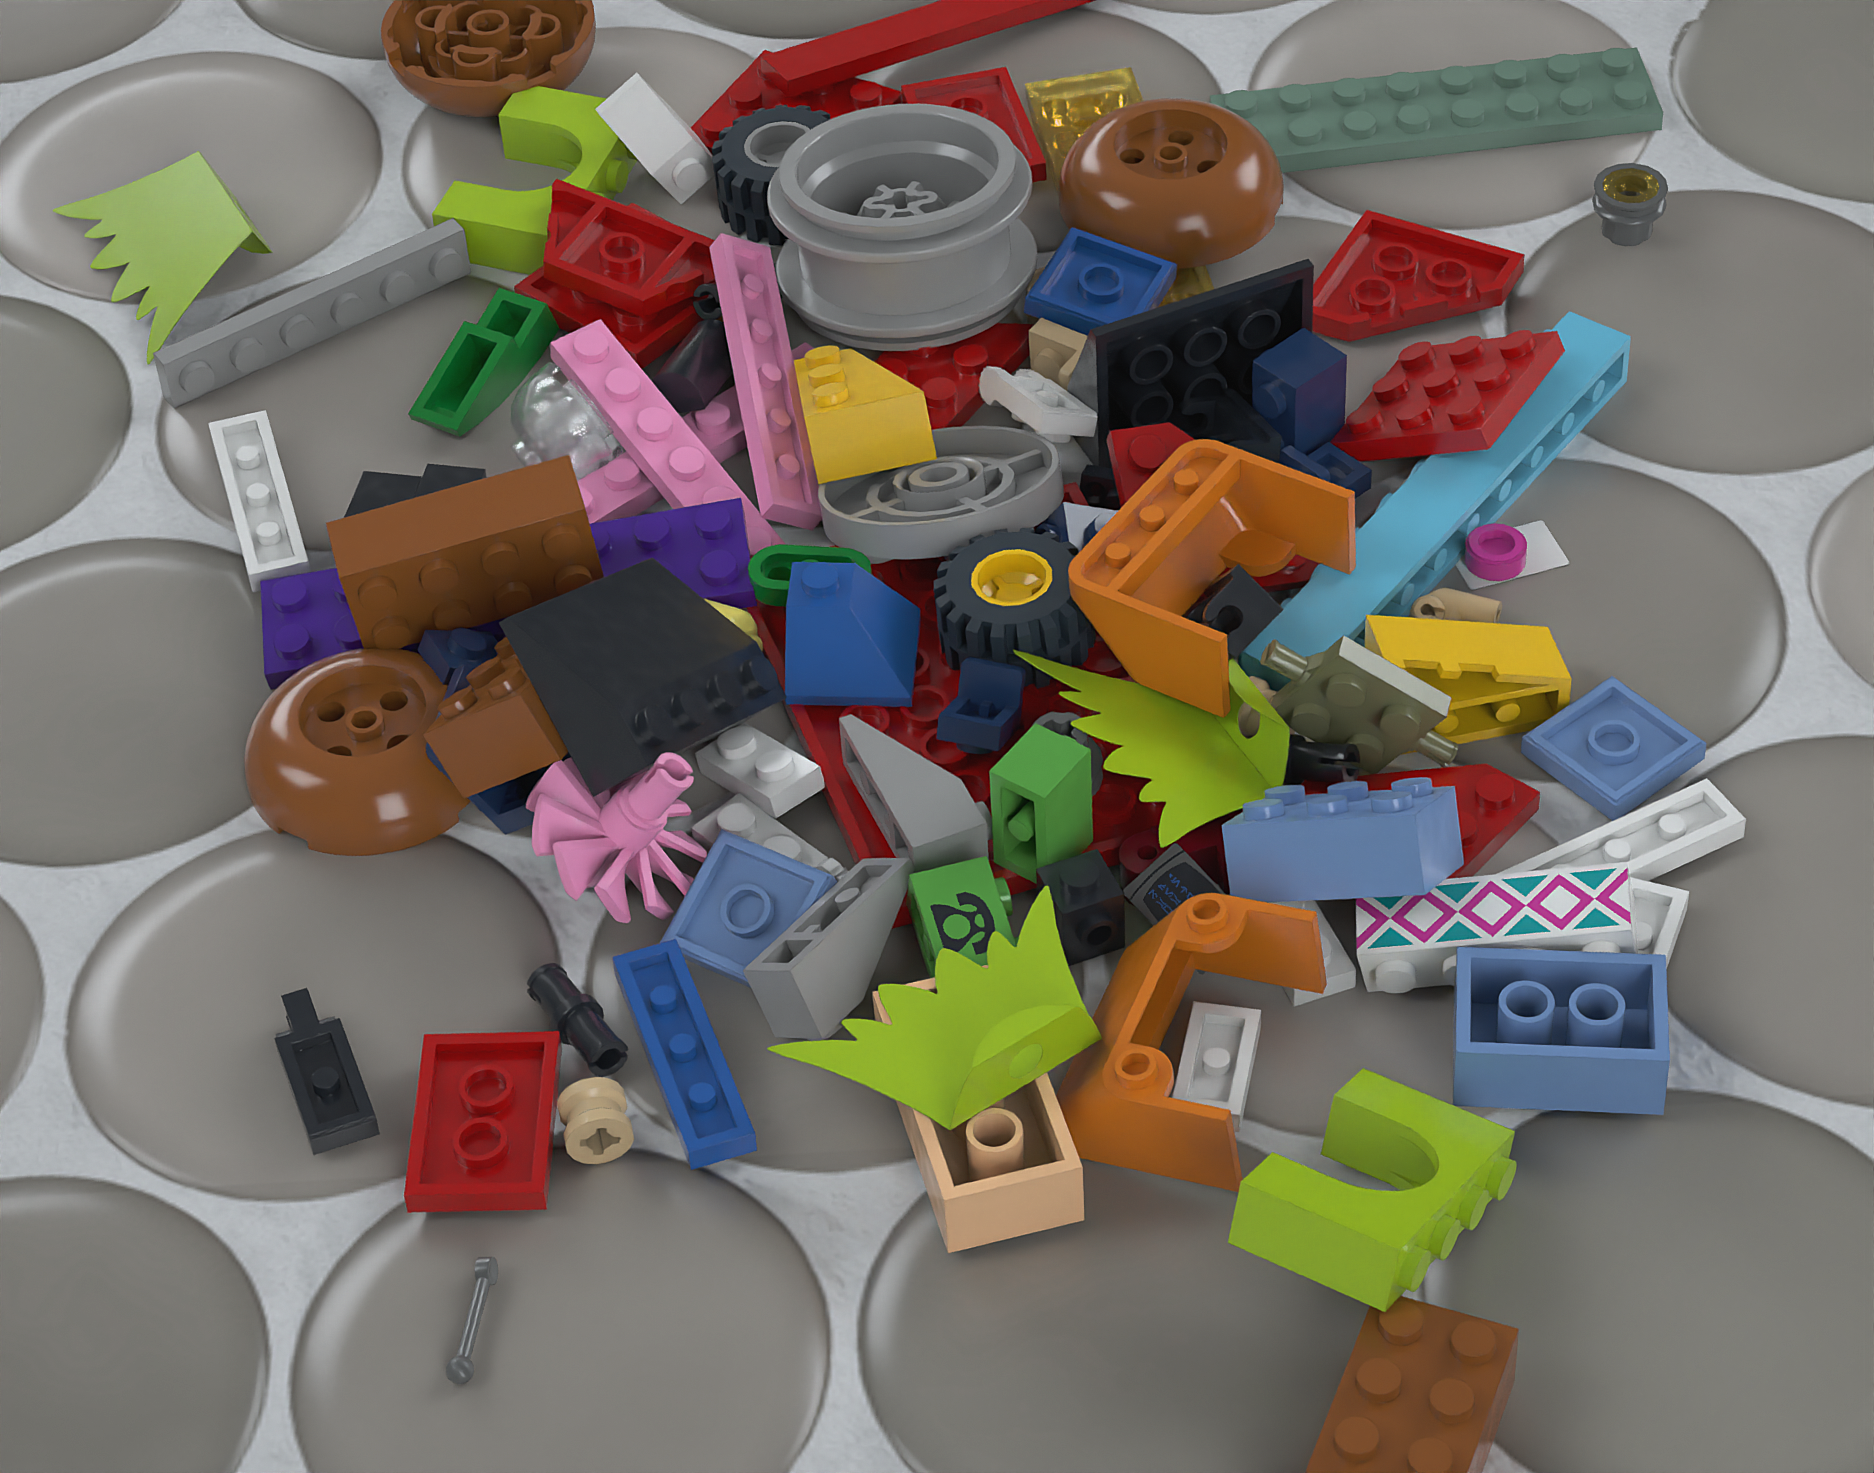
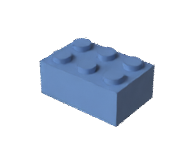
(1344, 842)
(1560, 1030)

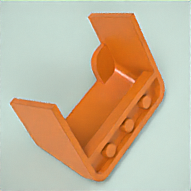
(1177, 535)
(1122, 1084)

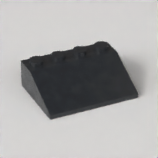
(1187, 349)
(638, 671)

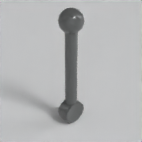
(460, 1368)

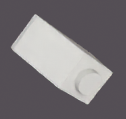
(658, 138)

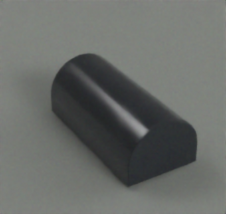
(696, 367)

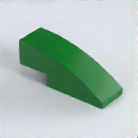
(485, 363)

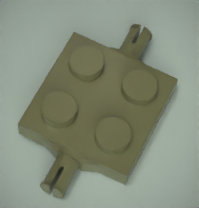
(1361, 701)

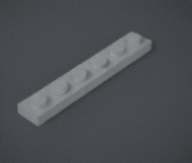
(312, 313)

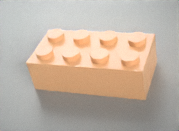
(999, 1170)

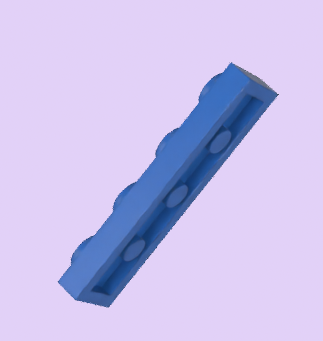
(684, 1054)

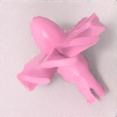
(614, 832)

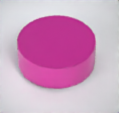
(1495, 552)

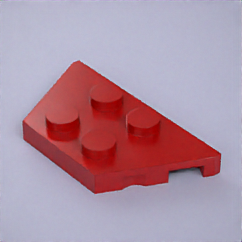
(622, 252)
(953, 370)

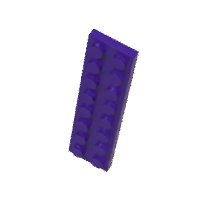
(699, 544)

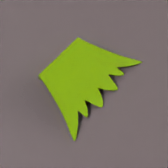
(173, 235)
(1191, 756)
(975, 1036)

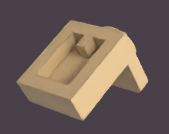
(1055, 351)

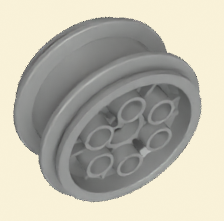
(903, 226)

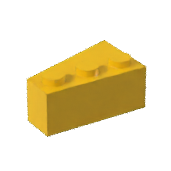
(860, 415)
(1496, 673)

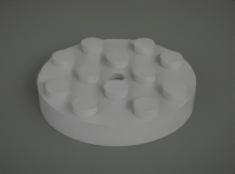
(927, 509)

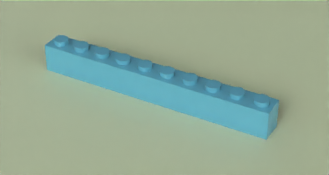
(1426, 521)

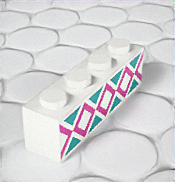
(1416, 937)

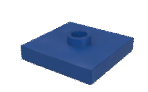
(1097, 283)

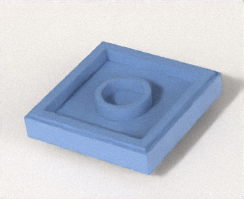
(1613, 748)
(742, 904)

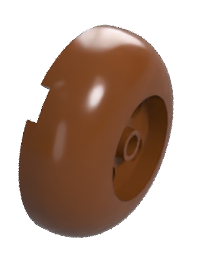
(480, 52)
(1173, 181)
(346, 755)

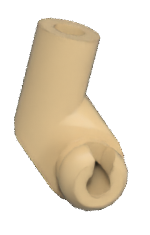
(1457, 606)

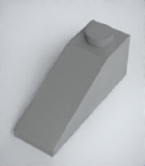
(914, 802)
(830, 952)

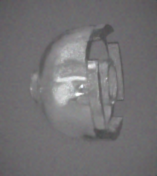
(559, 422)

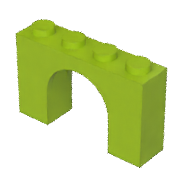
(544, 129)
(1366, 1238)

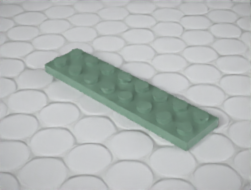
(1452, 109)

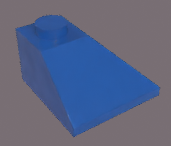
(848, 638)

